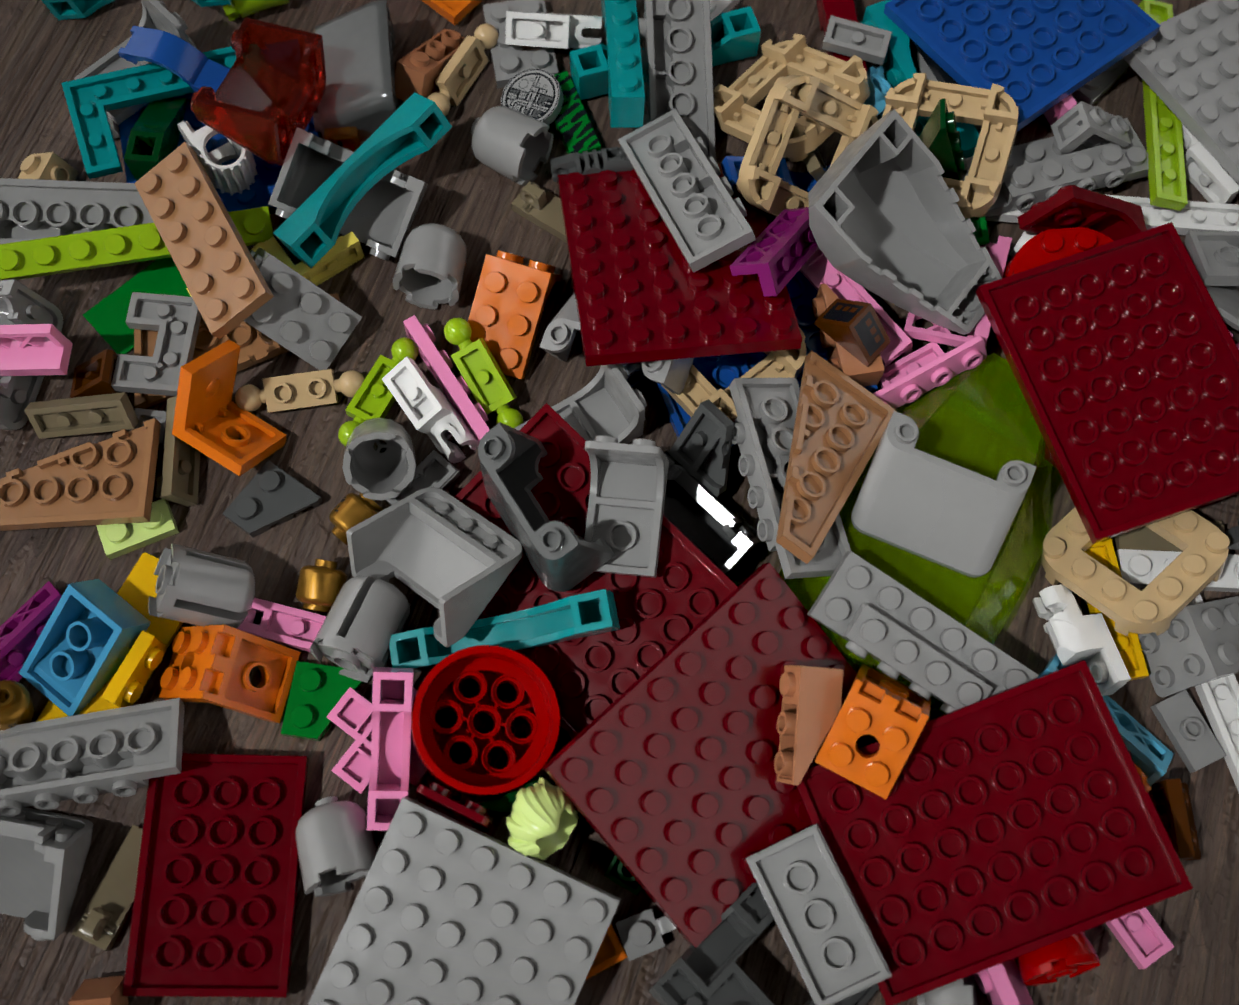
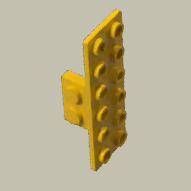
(145, 654)

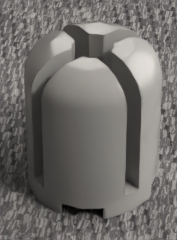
(202, 588)
(361, 626)

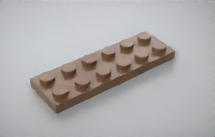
(203, 241)

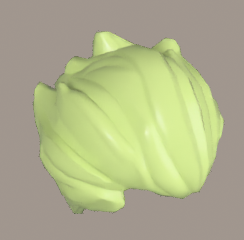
(541, 820)

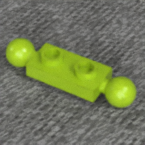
(482, 373)
(373, 396)

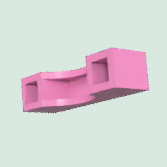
(390, 744)

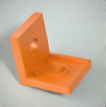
(213, 422)
(215, 668)
(881, 709)

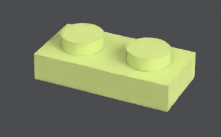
(128, 537)

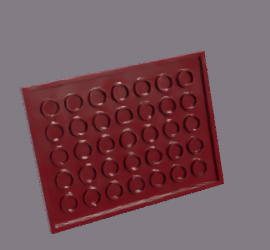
(639, 291)
(1125, 378)
(650, 611)
(687, 754)
(998, 834)

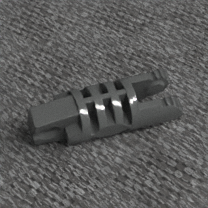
(590, 162)

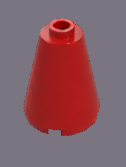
(1065, 957)

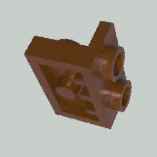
(1175, 810)

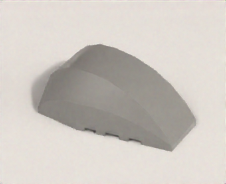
(898, 227)

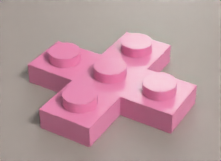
(354, 717)

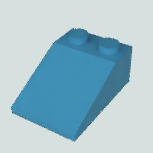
(82, 644)

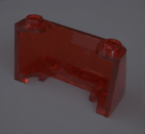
(267, 90)

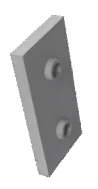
(818, 917)

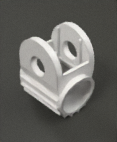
(227, 178)

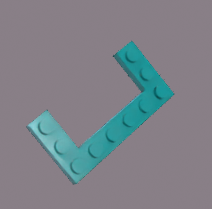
(94, 95)

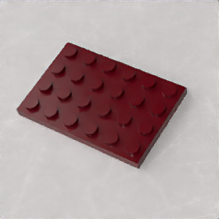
(218, 879)

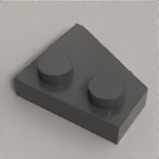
(706, 447)
(269, 500)

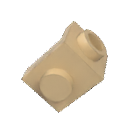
(46, 167)

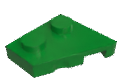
(312, 697)

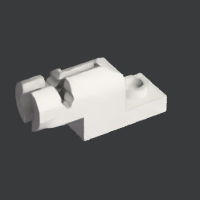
(550, 29)
(1206, 172)
(429, 409)
(1081, 638)

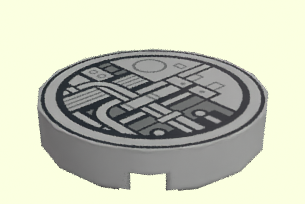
(534, 94)

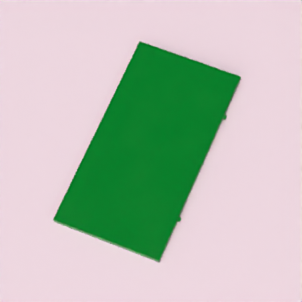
(110, 314)

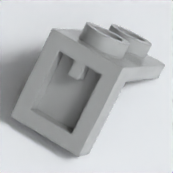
(1085, 121)

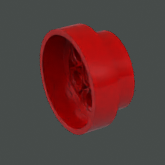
(534, 703)

